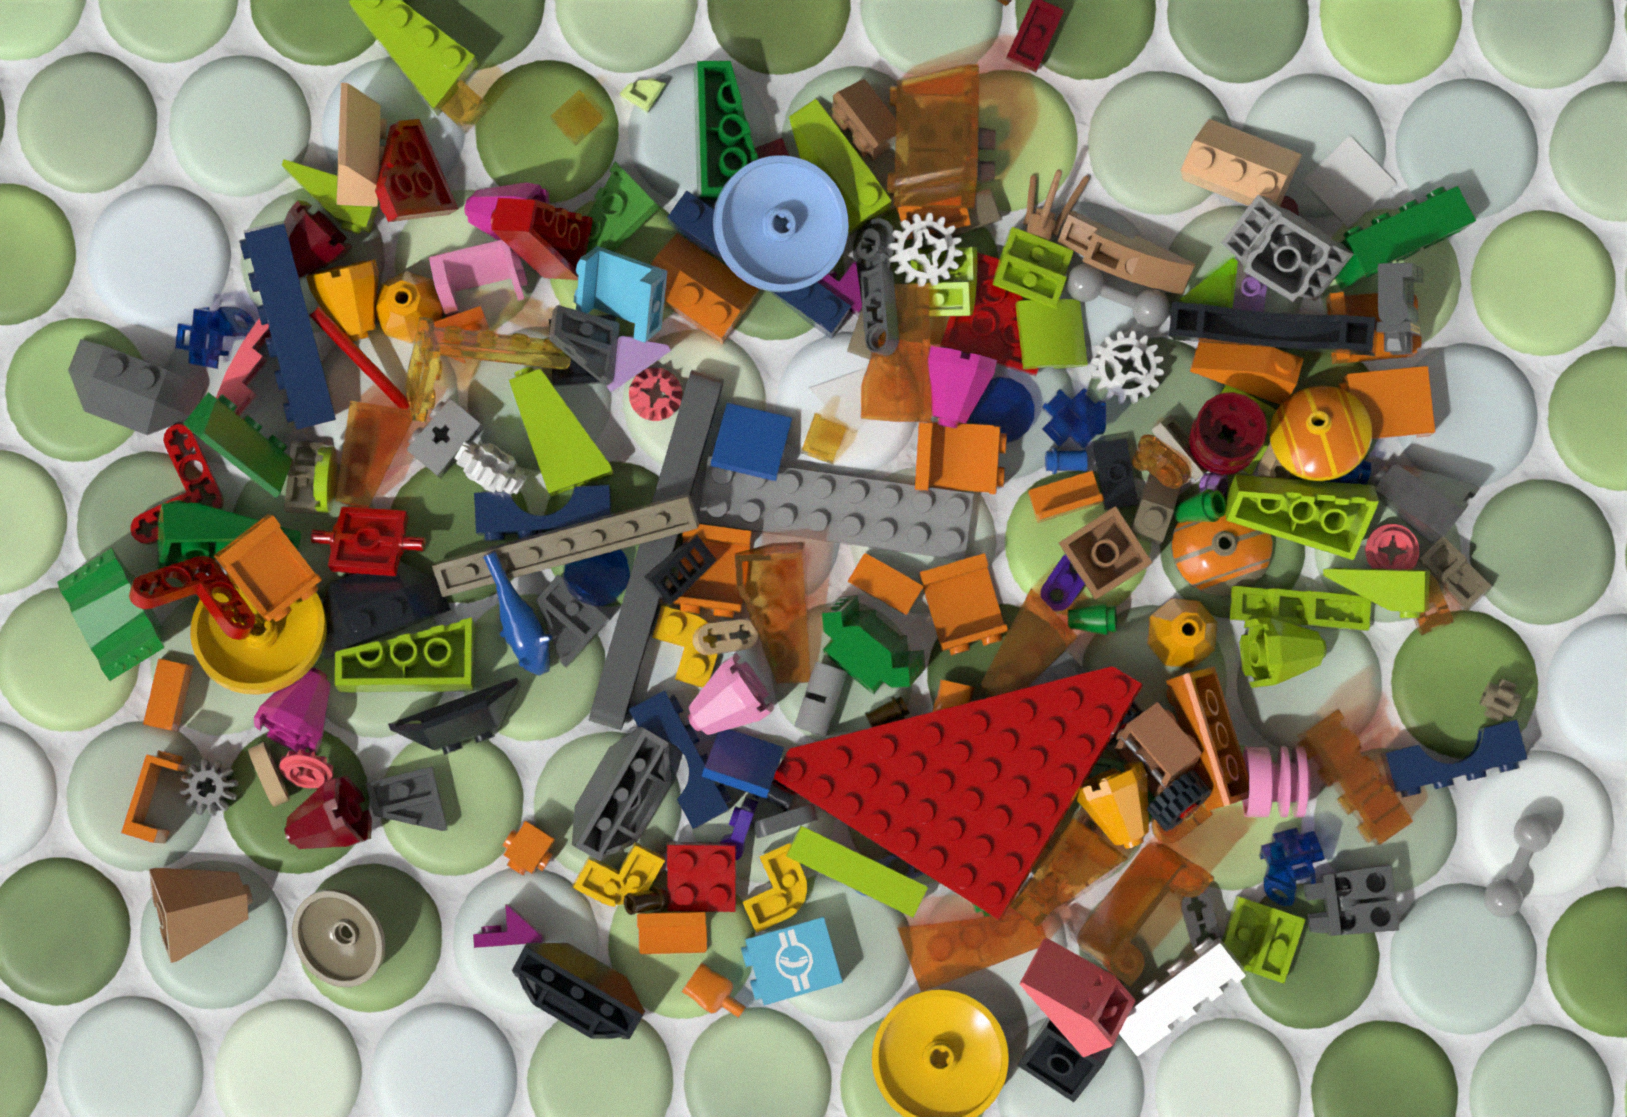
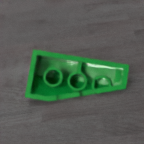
(200, 530)

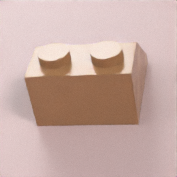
(1105, 553)

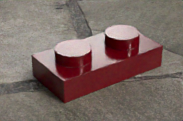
(1035, 34)

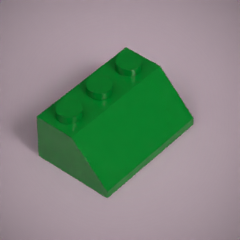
(241, 442)

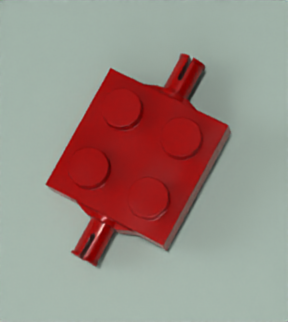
(368, 541)

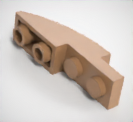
(1125, 257)

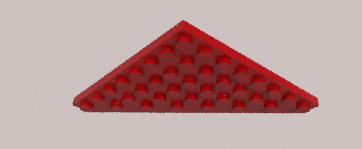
(969, 785)

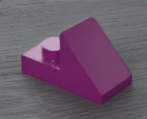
(846, 288)
(518, 932)

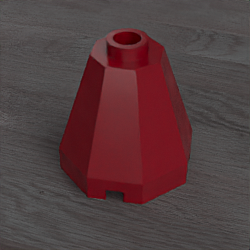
(313, 239)
(330, 817)

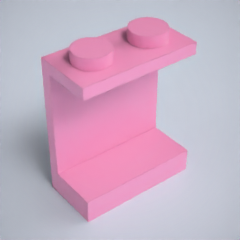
(475, 268)

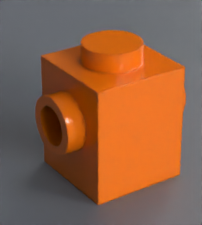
(528, 849)

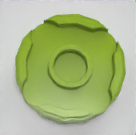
(325, 479)

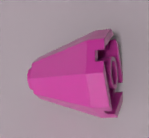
(483, 202)
(957, 383)
(297, 712)

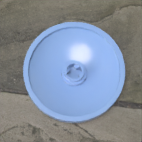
(780, 223)

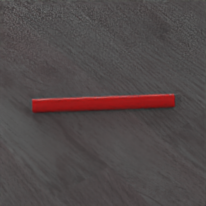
(359, 358)

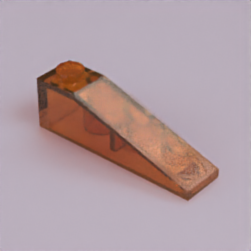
(900, 384)
(776, 596)

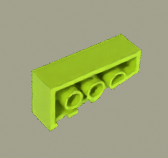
(418, 48)
(1304, 511)
(415, 662)

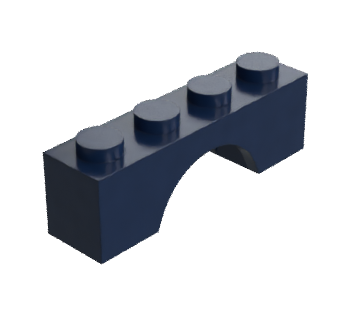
(499, 515)
(1495, 747)
(701, 797)

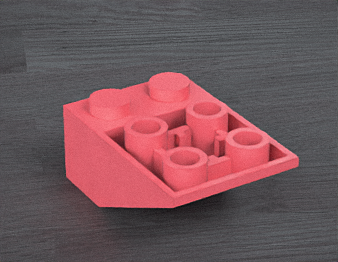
(1077, 997)

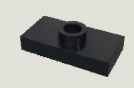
(1115, 474)

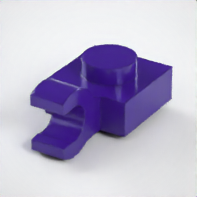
(741, 821)

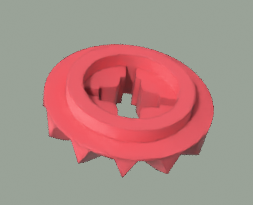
(664, 406)
(1403, 540)
(306, 769)

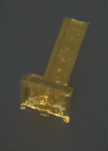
(484, 345)

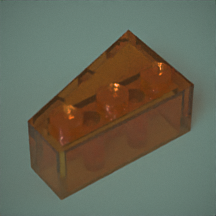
(368, 448)
(1028, 648)

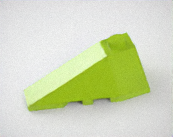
(828, 149)

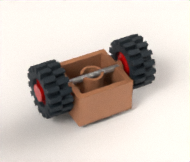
(1167, 759)

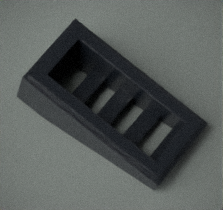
(664, 569)

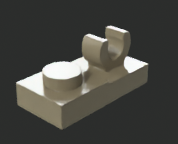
(1176, 439)

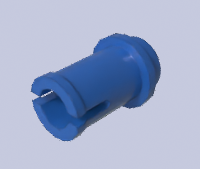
(1065, 460)

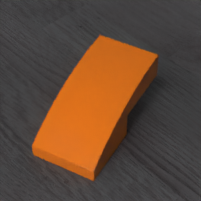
(885, 584)

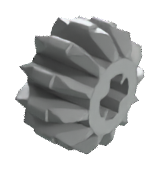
(212, 799)

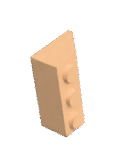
(359, 148)
(1239, 164)

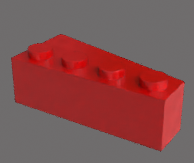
(543, 235)

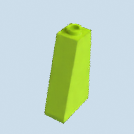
(557, 438)

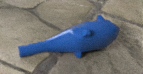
(519, 622)

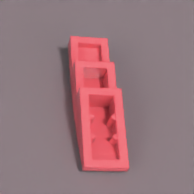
(244, 368)

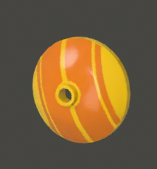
(1323, 450)

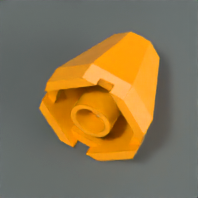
(348, 296)
(400, 319)
(1171, 644)
(1118, 803)

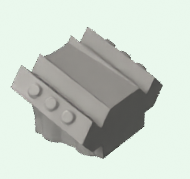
(1285, 250)

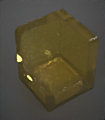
(465, 107)
(576, 118)
(823, 439)

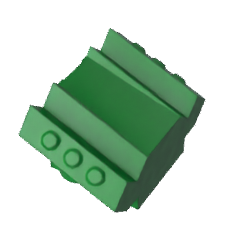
(109, 621)
(869, 647)

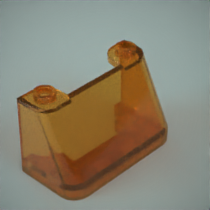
(936, 138)
(1131, 902)

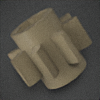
(1500, 699)

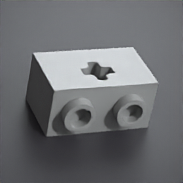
(442, 455)

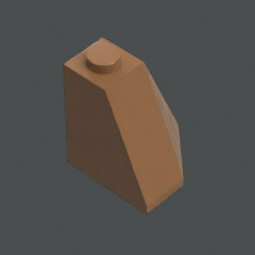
(197, 906)

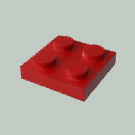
(701, 876)

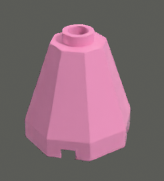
(729, 699)

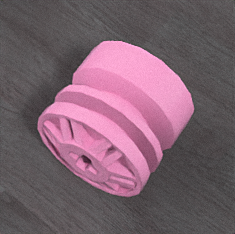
(1276, 781)

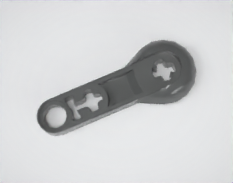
(877, 284)

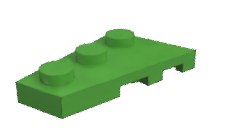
(618, 210)

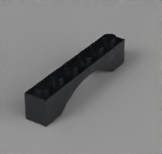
(1278, 330)

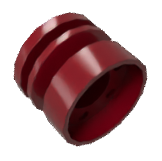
(1235, 417)

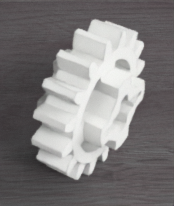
(921, 234)
(1140, 376)
(490, 467)

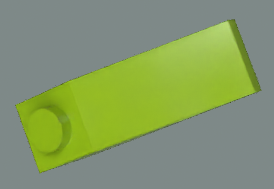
(323, 189)
(1390, 588)

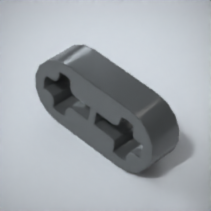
(785, 821)
(1190, 919)

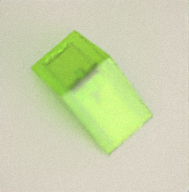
(1217, 288)

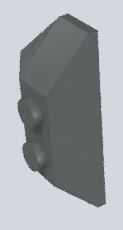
(131, 389)
(622, 794)

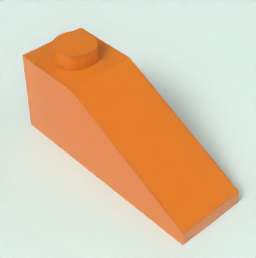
(1249, 368)

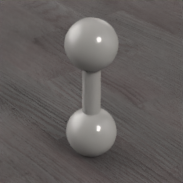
(1087, 283)
(1504, 896)

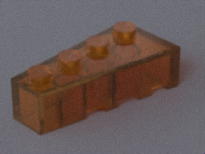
(1353, 778)
(961, 947)

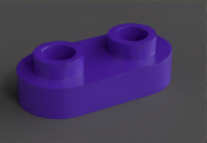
(1065, 581)

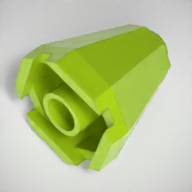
(1278, 651)

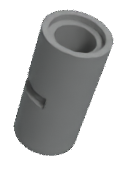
(820, 699)

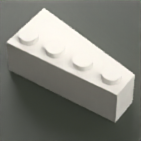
(1180, 993)

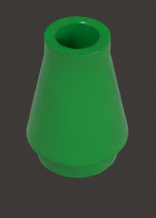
(1203, 507)
(1095, 618)

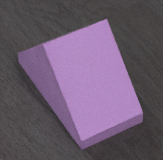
(634, 357)

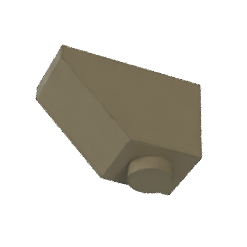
(1154, 511)

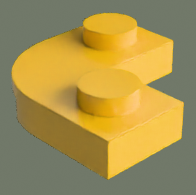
(678, 629)
(611, 885)
(787, 892)

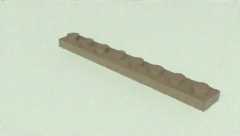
(569, 544)

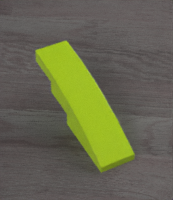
(1301, 608)
(857, 871)

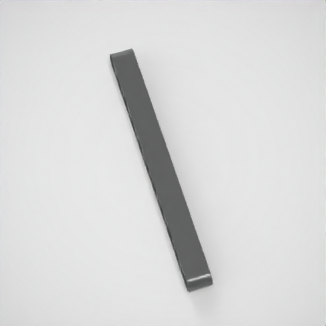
(640, 599)

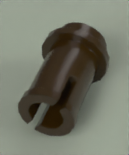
(888, 712)
(652, 900)

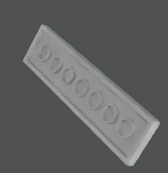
(840, 510)

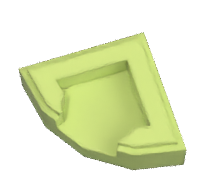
(643, 93)

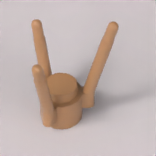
(1042, 222)

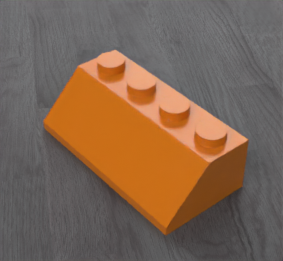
(1206, 718)

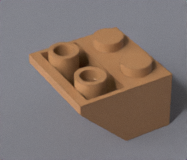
(866, 119)

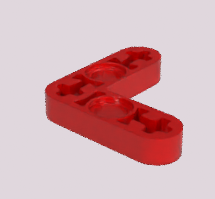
(190, 496)
(203, 586)

